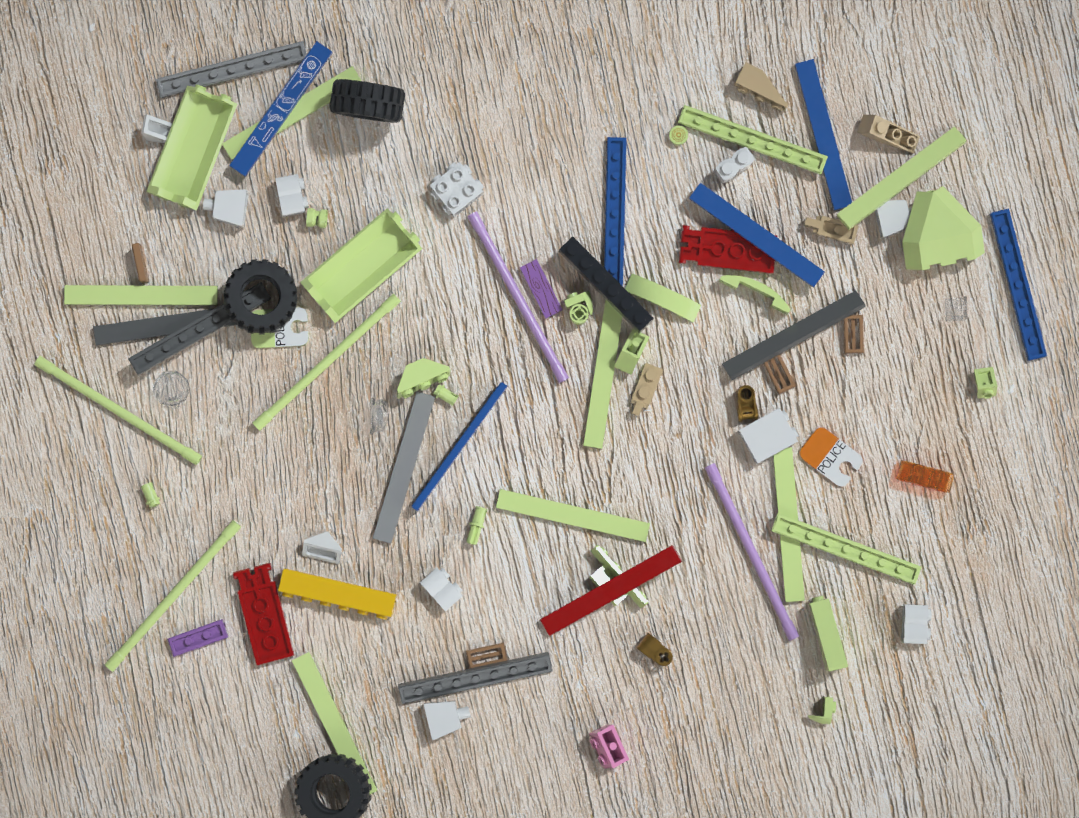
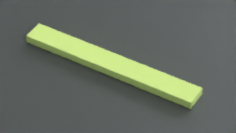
(307, 105)
(752, 139)
(901, 178)
(140, 295)
(603, 377)
(788, 506)
(573, 515)
(846, 548)
(328, 711)

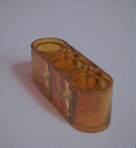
(925, 476)

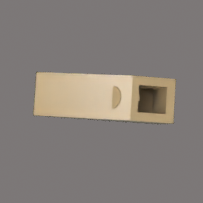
(755, 82)
(888, 133)

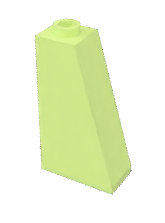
(827, 634)

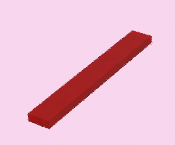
(611, 590)

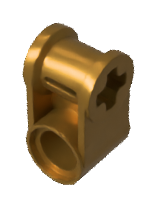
(746, 405)
(652, 648)

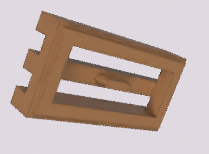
(140, 263)
(853, 337)
(768, 369)
(502, 652)

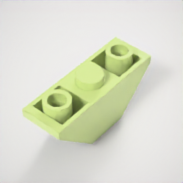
(420, 376)

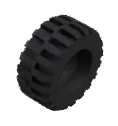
(367, 100)
(267, 271)
(342, 767)

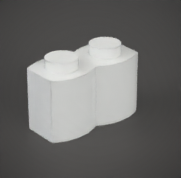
(728, 168)
(291, 195)
(441, 588)
(915, 624)

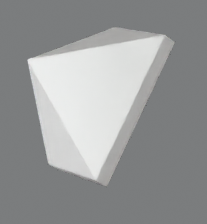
(155, 129)
(322, 548)

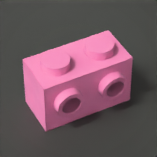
(608, 746)

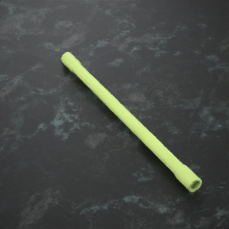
(389, 304)
(184, 451)
(226, 535)

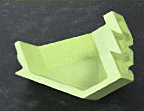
(940, 231)

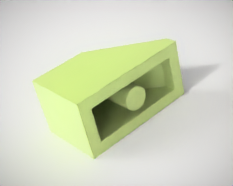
(631, 351)

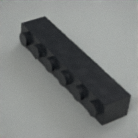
(606, 285)

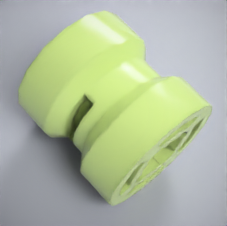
(316, 218)
(579, 314)

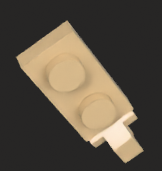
(831, 229)
(646, 388)

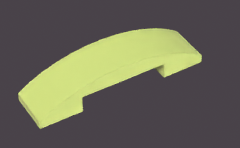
(663, 297)
(778, 303)

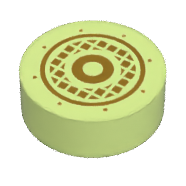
(678, 135)

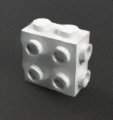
(456, 188)

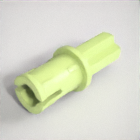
(476, 525)

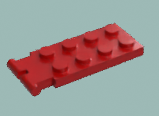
(723, 250)
(263, 615)

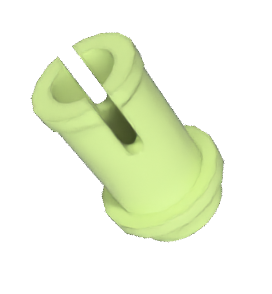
(445, 394)
(150, 495)

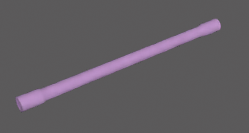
(556, 366)
(787, 623)

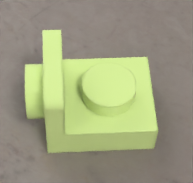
(985, 382)

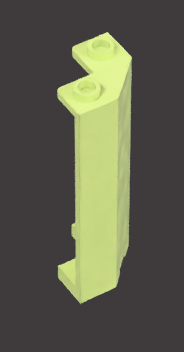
(192, 147)
(361, 264)

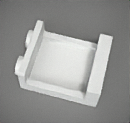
(768, 435)

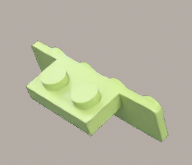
(610, 570)

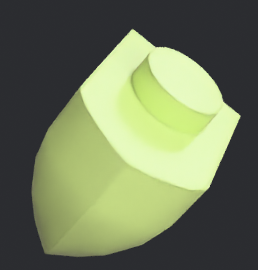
(574, 298)
(829, 707)

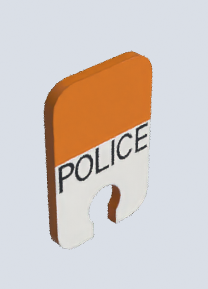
(826, 453)

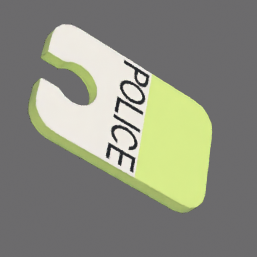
(282, 337)

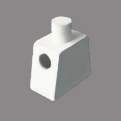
(228, 206)
(892, 217)
(444, 717)

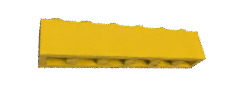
(338, 593)

